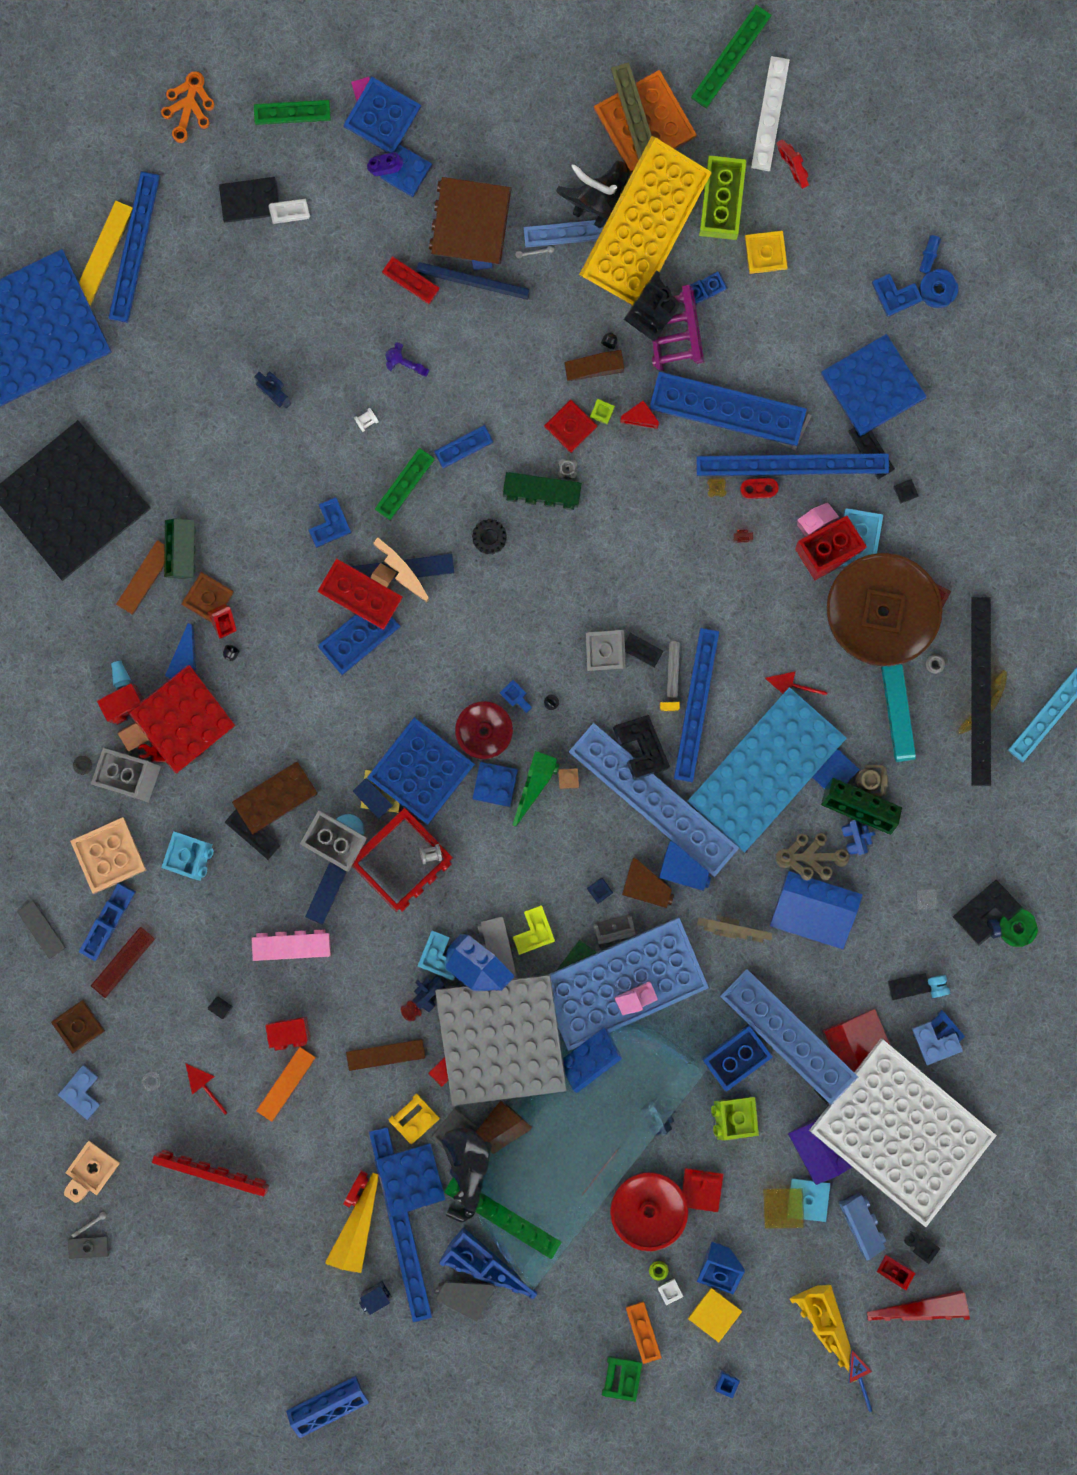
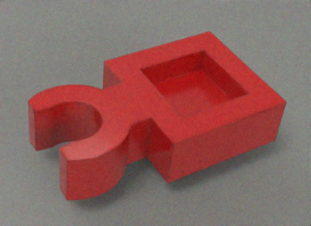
(150, 751)

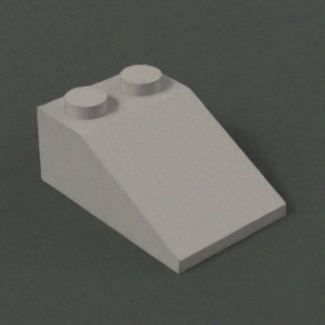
(125, 775)
(333, 840)

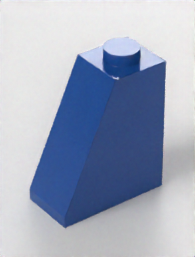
(683, 869)

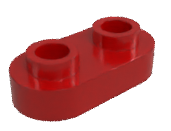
(759, 488)
(352, 1196)

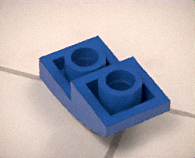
(708, 287)

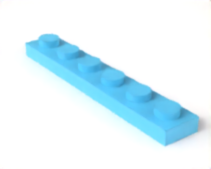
(1045, 718)

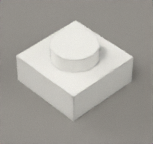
(670, 1291)

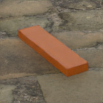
(286, 1084)

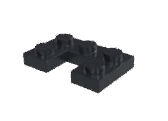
(653, 756)
(991, 897)

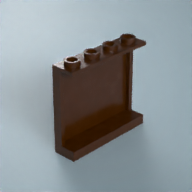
(470, 220)

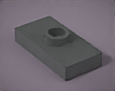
(88, 1247)

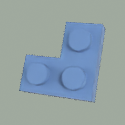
(933, 1048)
(76, 1092)

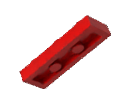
(410, 280)

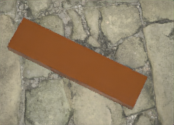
(143, 579)

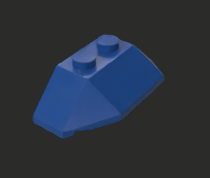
(476, 965)

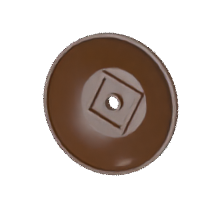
(890, 583)

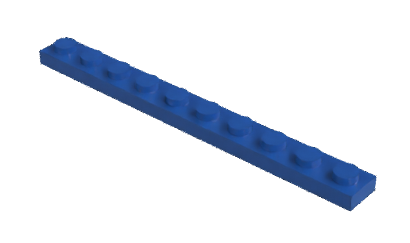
(793, 464)
(404, 1241)

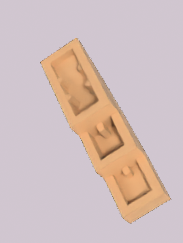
(405, 576)

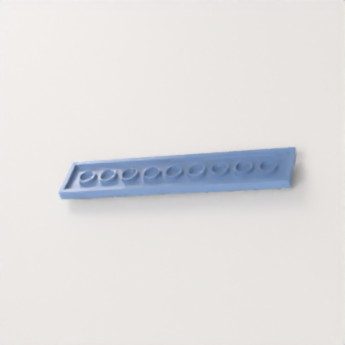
(654, 801)

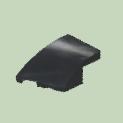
(652, 308)

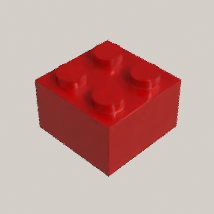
(119, 703)
(288, 1032)

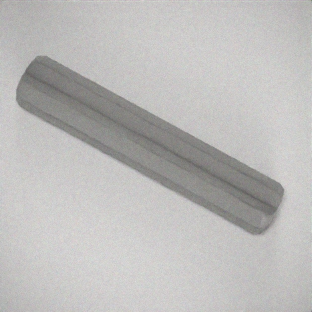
(673, 669)

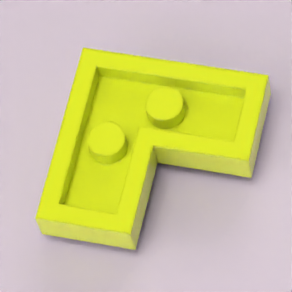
(539, 933)

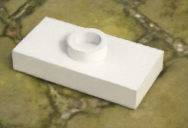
(289, 211)

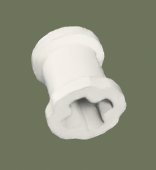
(366, 419)

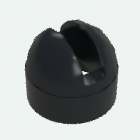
(609, 340)
(230, 652)
(547, 705)

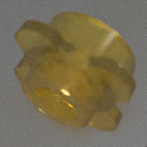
(721, 485)

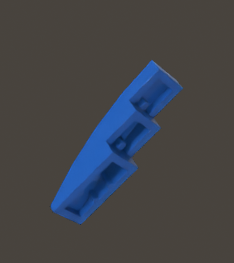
(107, 921)

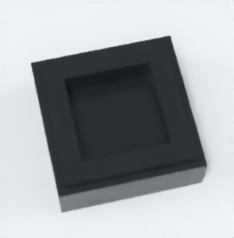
(906, 491)

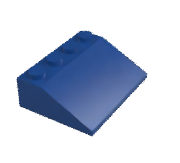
(815, 910)

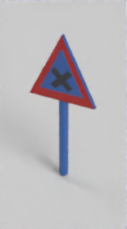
(857, 1371)

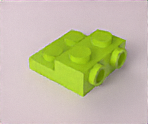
(735, 1118)

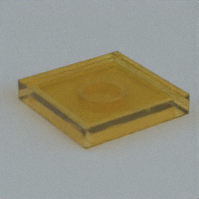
(783, 1208)

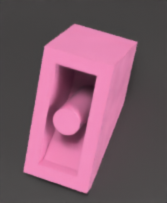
(817, 519)

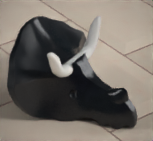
(598, 194)

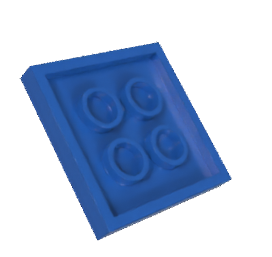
(382, 115)
(409, 1179)

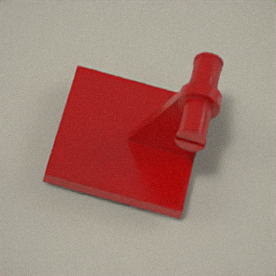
(702, 1189)

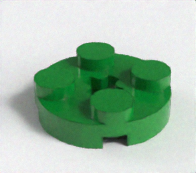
(1020, 938)

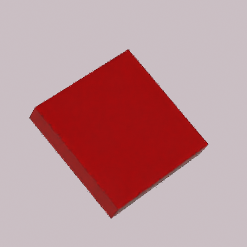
(570, 426)

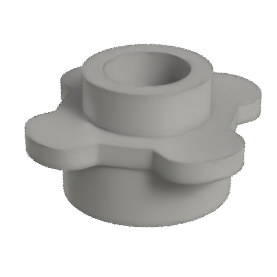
(571, 472)

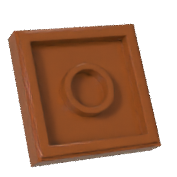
(206, 595)

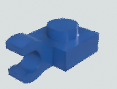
(514, 695)

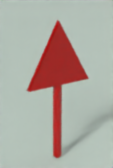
(784, 681)
(198, 1079)

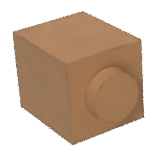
(568, 778)

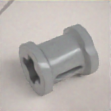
(430, 854)

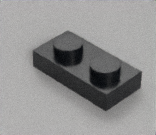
(642, 650)
(908, 986)

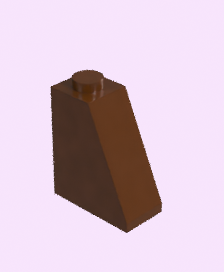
(646, 886)
(502, 1127)

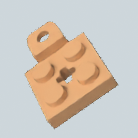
(82, 1178)

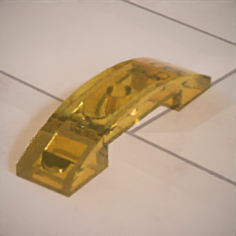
(997, 685)

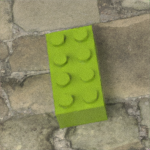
(723, 198)

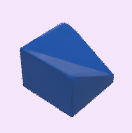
(726, 1384)

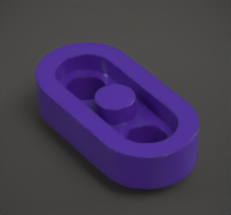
(385, 164)

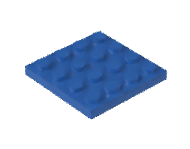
(873, 385)
(420, 771)

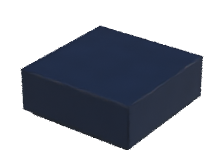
(600, 890)

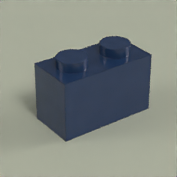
(375, 1298)

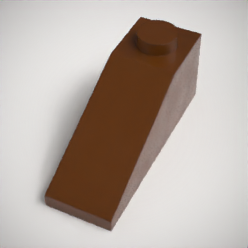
(595, 365)

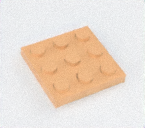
(108, 855)

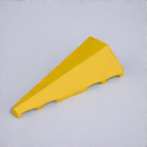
(351, 1244)
(822, 1310)

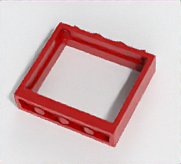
(379, 837)

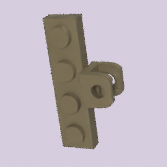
(730, 928)

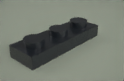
(869, 445)
(259, 841)

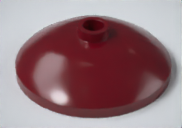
(469, 728)

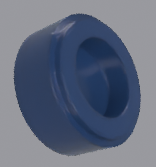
(994, 925)

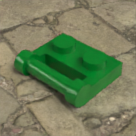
(628, 1379)

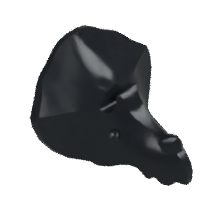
(469, 1164)

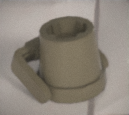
(870, 780)

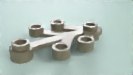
(811, 858)

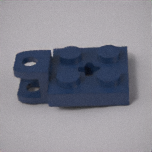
(271, 387)

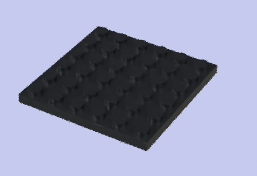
(70, 500)

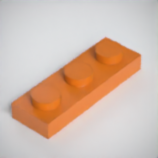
(643, 1332)

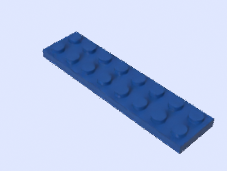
(727, 409)

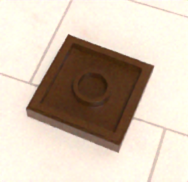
(78, 1026)

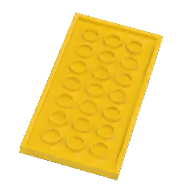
(645, 221)

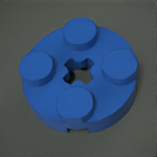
(929, 294)

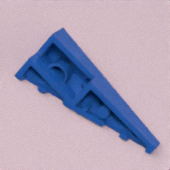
(472, 1257)

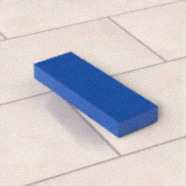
(463, 446)

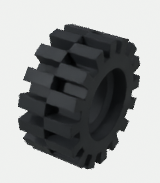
(489, 525)

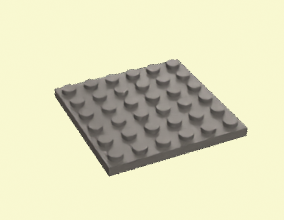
(501, 1041)

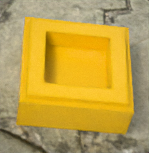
(669, 706)

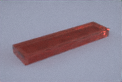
(123, 962)

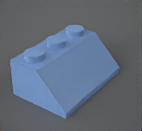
(863, 1225)

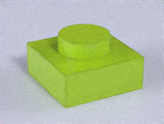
(602, 411)

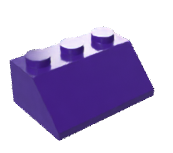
(817, 1157)

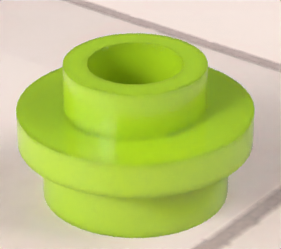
(662, 1275)

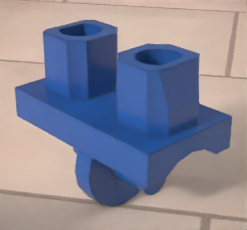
(859, 845)

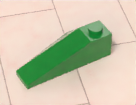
(538, 777)

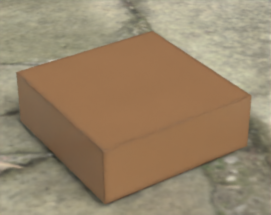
(383, 575)

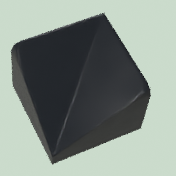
(220, 1007)

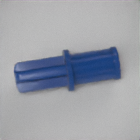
(930, 254)

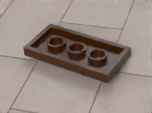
(274, 798)

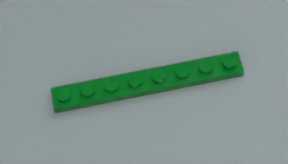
(511, 1223)

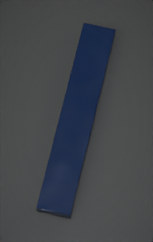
(472, 280)
(419, 566)

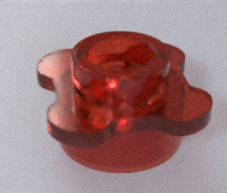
(410, 1011)

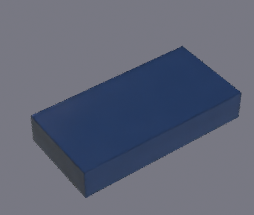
(372, 798)

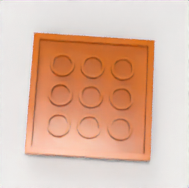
(662, 113)

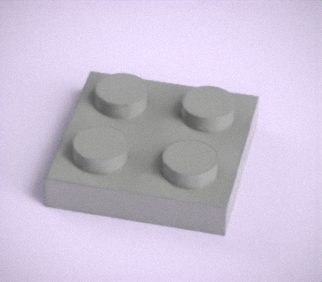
(605, 650)

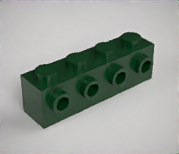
(861, 806)

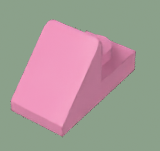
(636, 998)

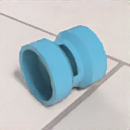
(938, 991)

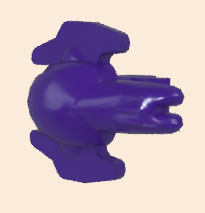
(394, 356)

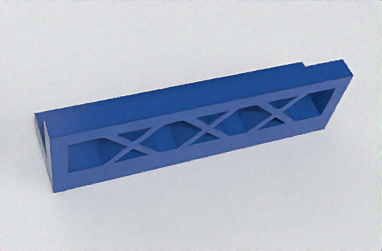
(324, 1405)

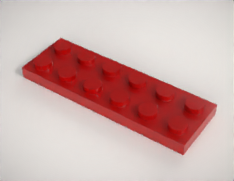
(204, 1171)

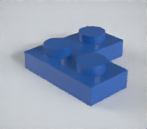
(893, 299)
(335, 524)

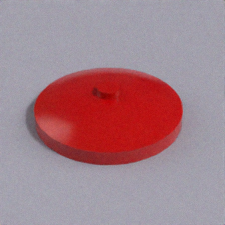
(649, 1211)

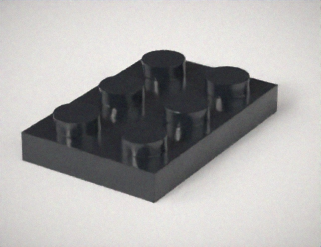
(248, 199)

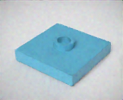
(814, 1198)

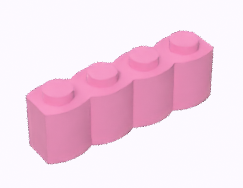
(291, 946)

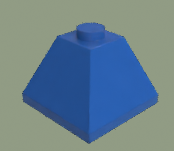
(721, 1269)

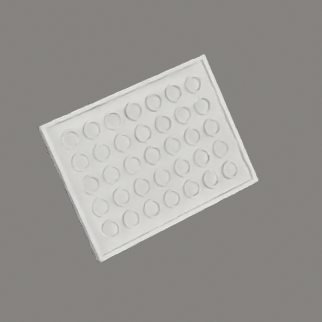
(903, 1133)

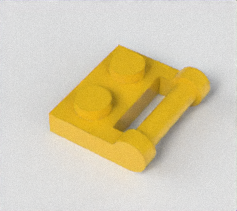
(417, 1124)

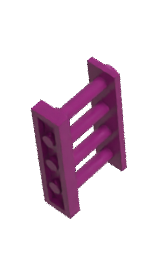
(692, 333)

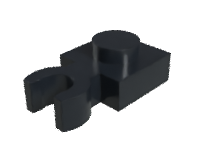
(923, 1248)

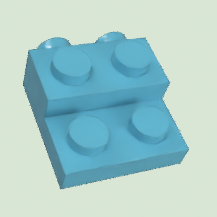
(187, 856)

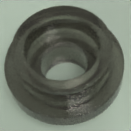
(76, 765)

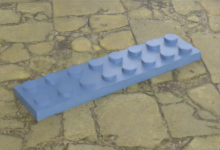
(789, 1037)

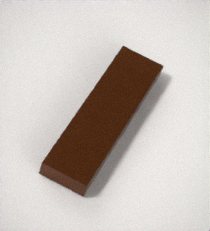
(385, 1054)

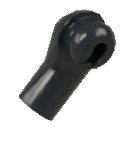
(461, 1215)

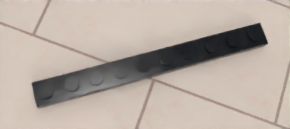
(980, 691)

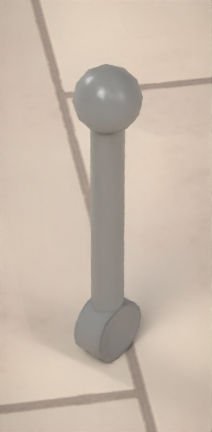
(519, 254)
(102, 1215)

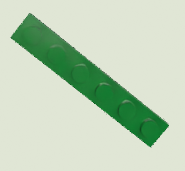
(731, 56)

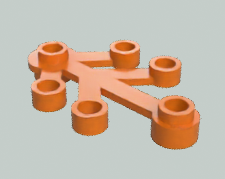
(188, 104)

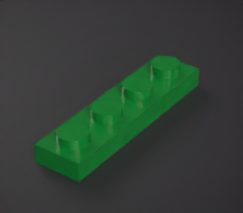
(292, 112)
(404, 484)

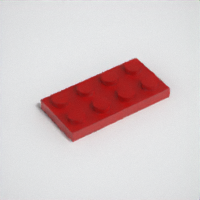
(360, 594)

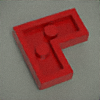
(794, 161)

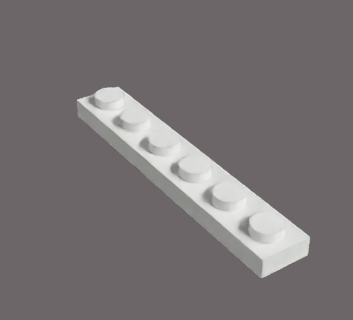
(770, 113)

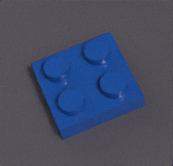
(411, 174)
(495, 784)

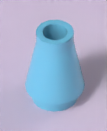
(119, 675)

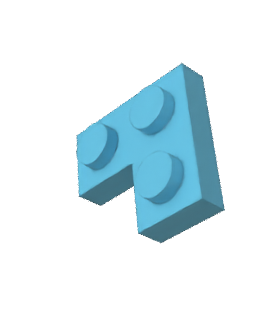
(432, 956)

